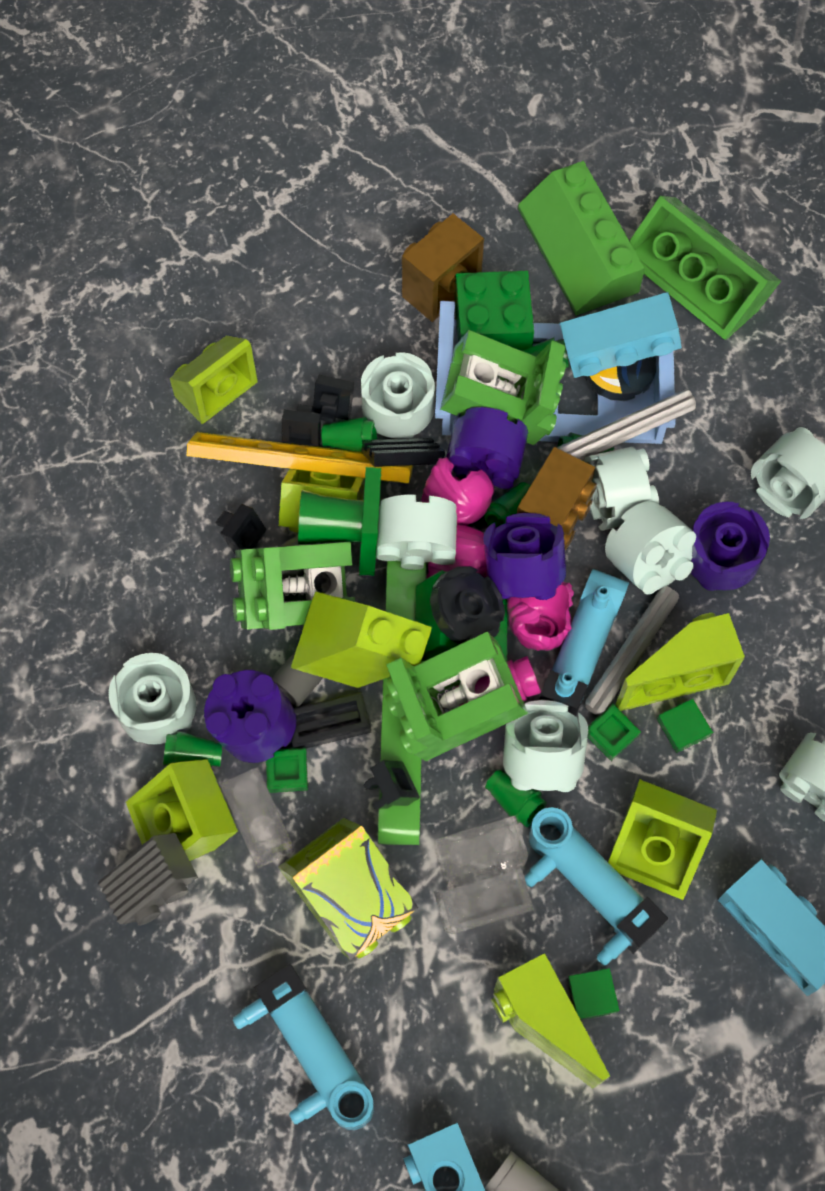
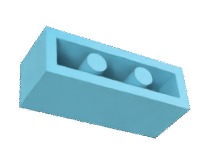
(621, 335)
(780, 924)

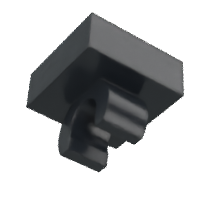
(333, 398)
(301, 426)
(242, 528)
(394, 784)

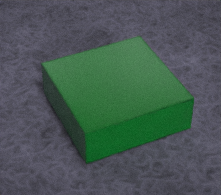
(684, 725)
(612, 732)
(287, 771)
(593, 994)

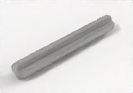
(631, 425)
(631, 650)

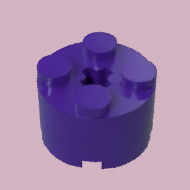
(488, 443)
(728, 546)
(525, 556)
(249, 715)

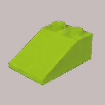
(693, 661)
(545, 1016)

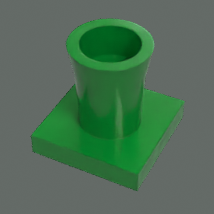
(344, 520)

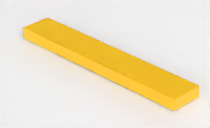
(289, 456)

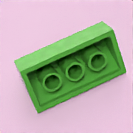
(581, 239)
(701, 267)

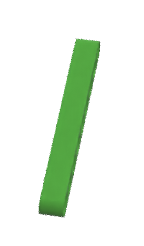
(400, 823)

